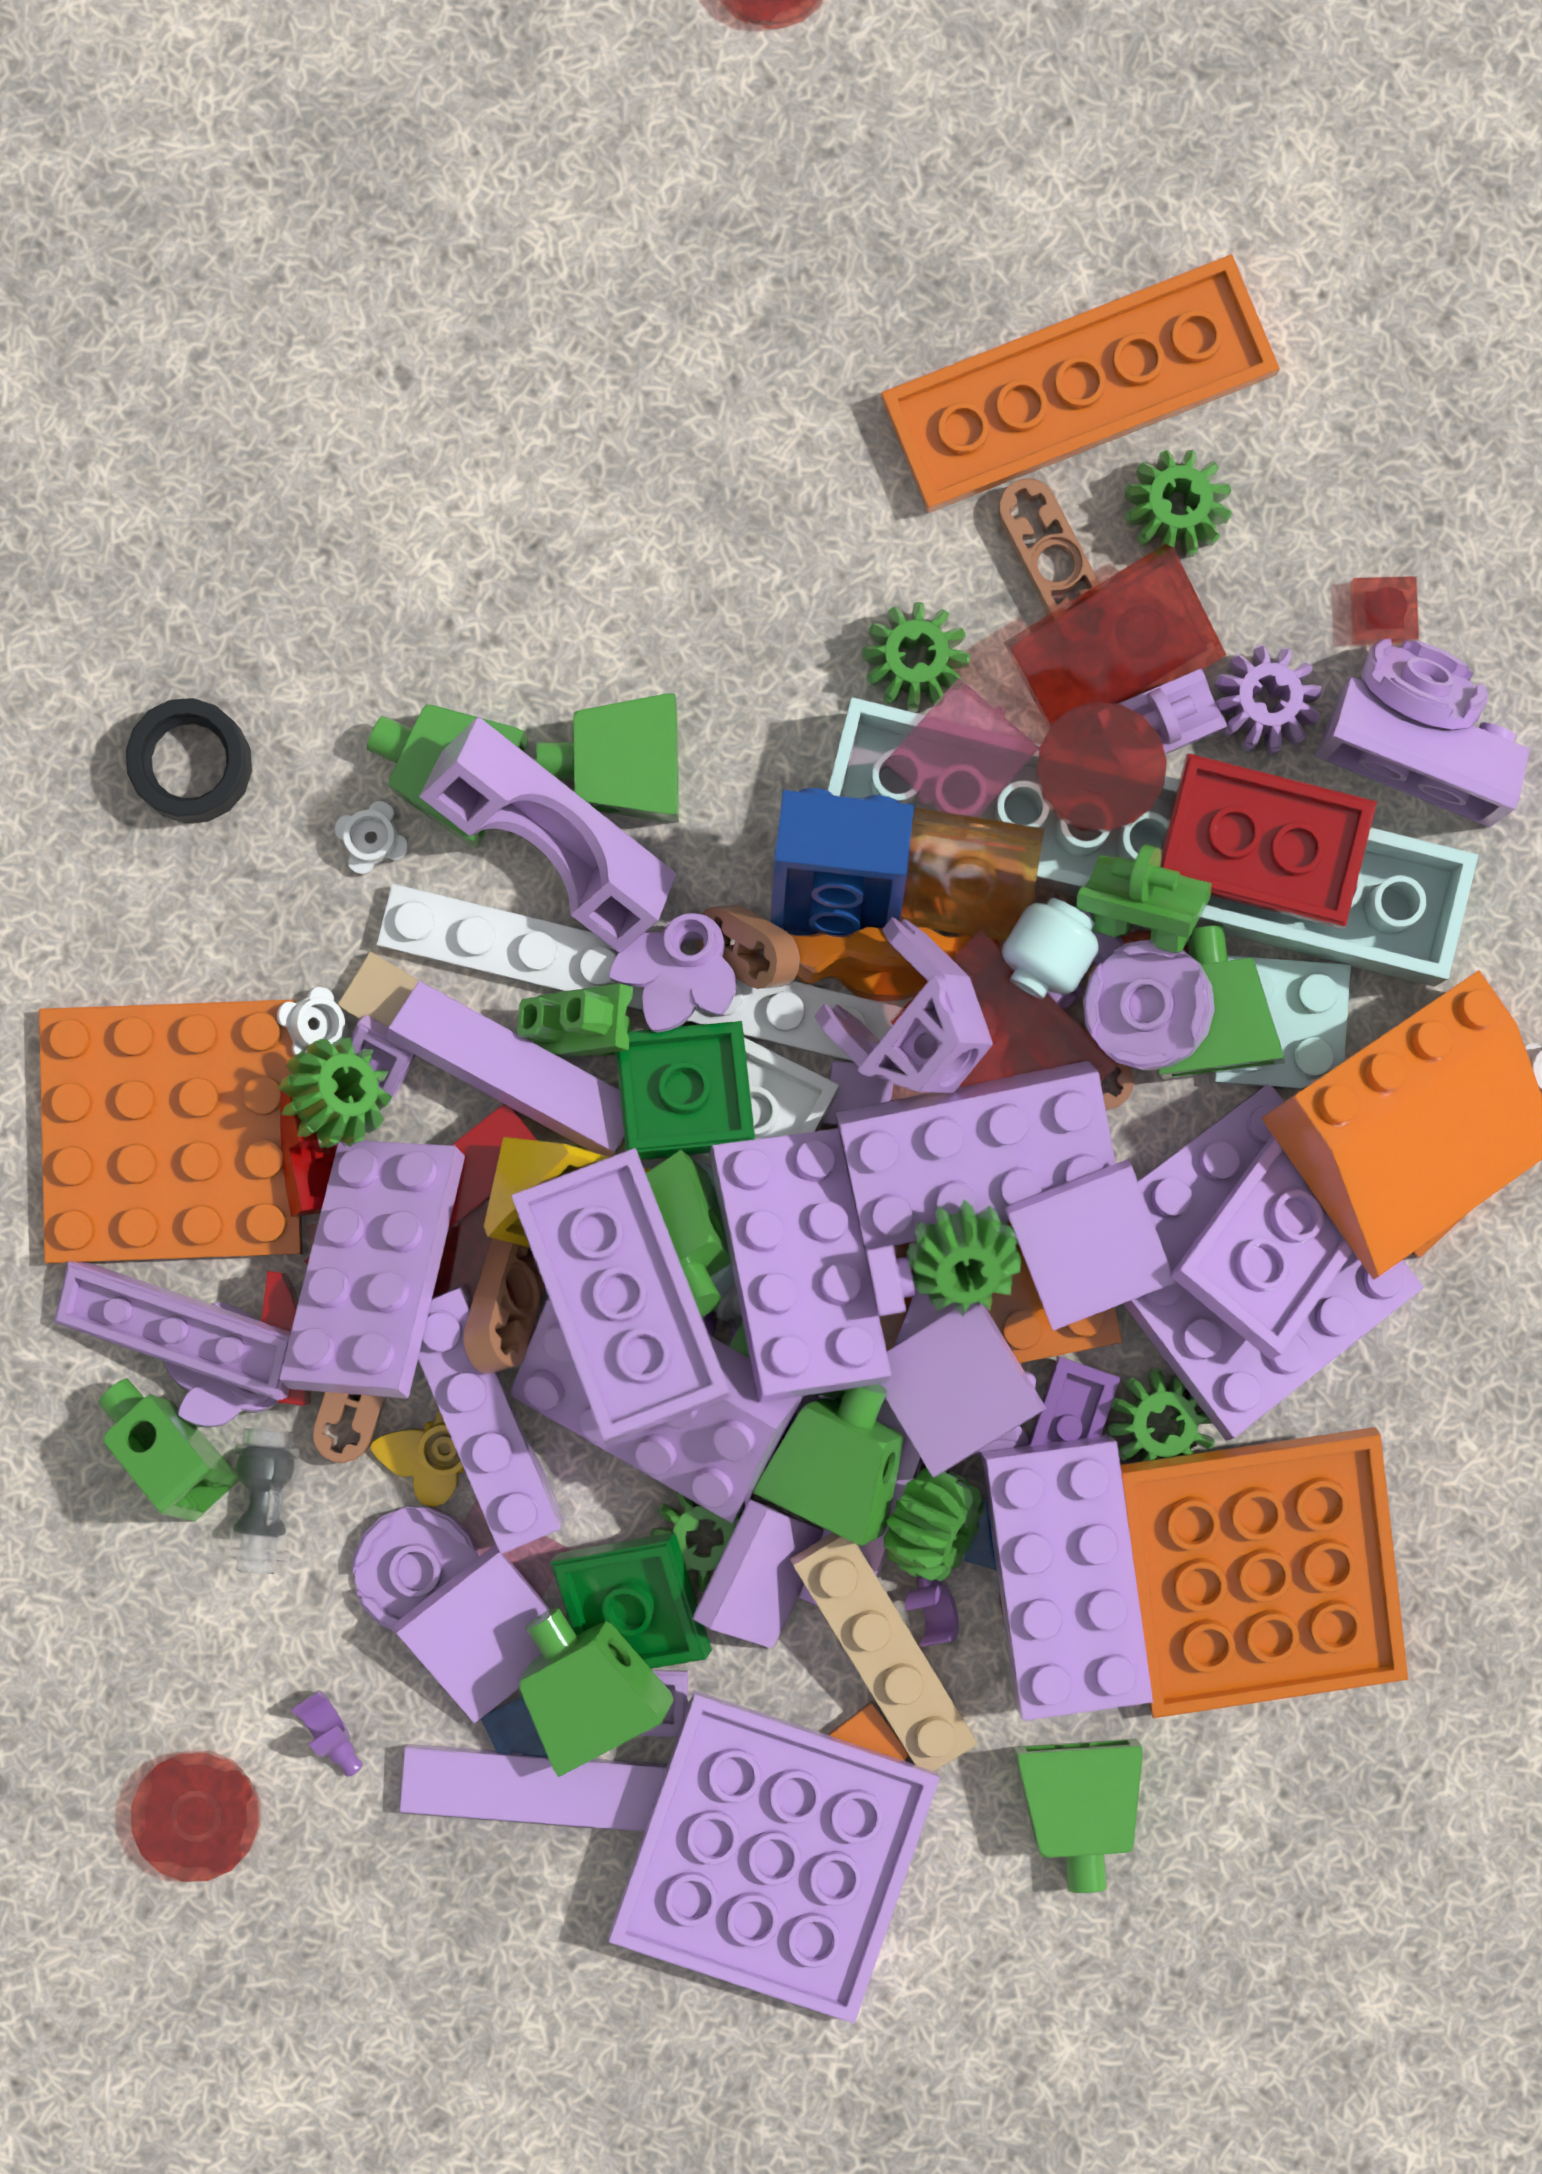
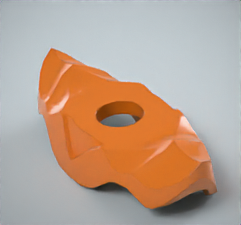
(867, 962)

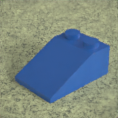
(839, 862)

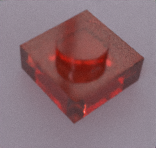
(1384, 609)

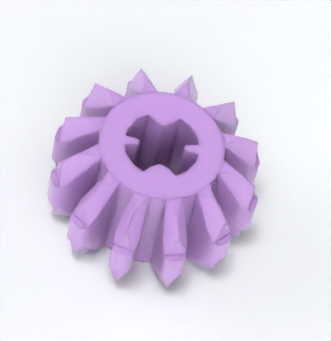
(1280, 682)

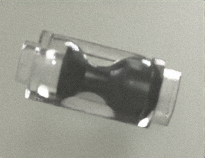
(264, 1469)

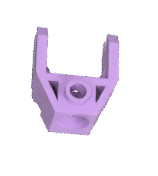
(934, 1038)

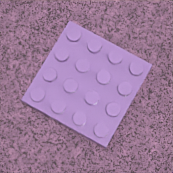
(1210, 1358)
(773, 1857)

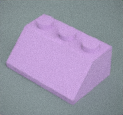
(1460, 770)

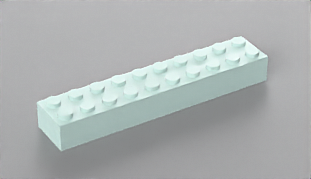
(1401, 912)

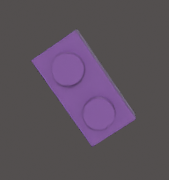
(1076, 1403)

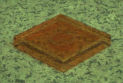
(969, 873)

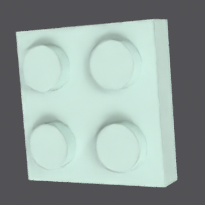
(1310, 1019)

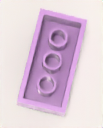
(975, 1144)
(703, 1455)
(1066, 1577)

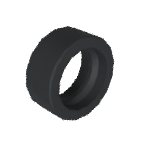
(167, 717)

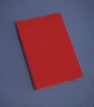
(1268, 840)

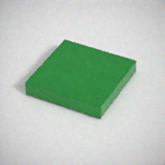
(685, 1089)
(640, 1591)

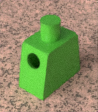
(417, 752)
(622, 758)
(1242, 1024)
(693, 1223)
(838, 1466)
(178, 1470)
(588, 1691)
(1082, 1803)

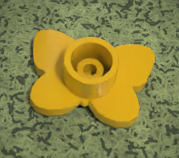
(426, 1456)

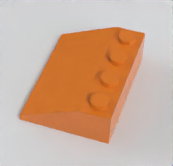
(1417, 1125)

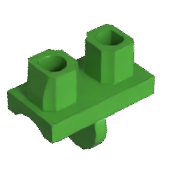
(1144, 895)
(578, 1021)

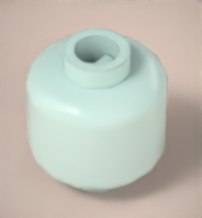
(1050, 948)

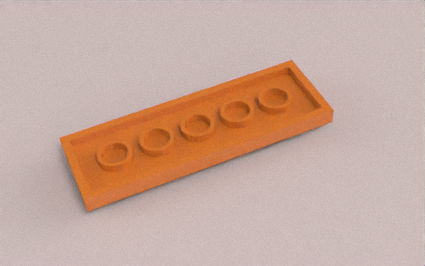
(1080, 383)

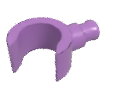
(938, 1610)
(329, 1732)

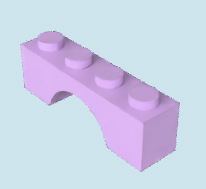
(608, 876)
(486, 1430)

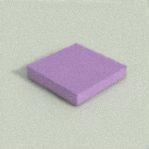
(1090, 1244)
(958, 1388)
(755, 1577)
(476, 1633)

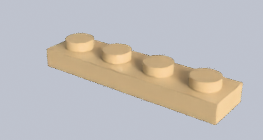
(884, 1651)

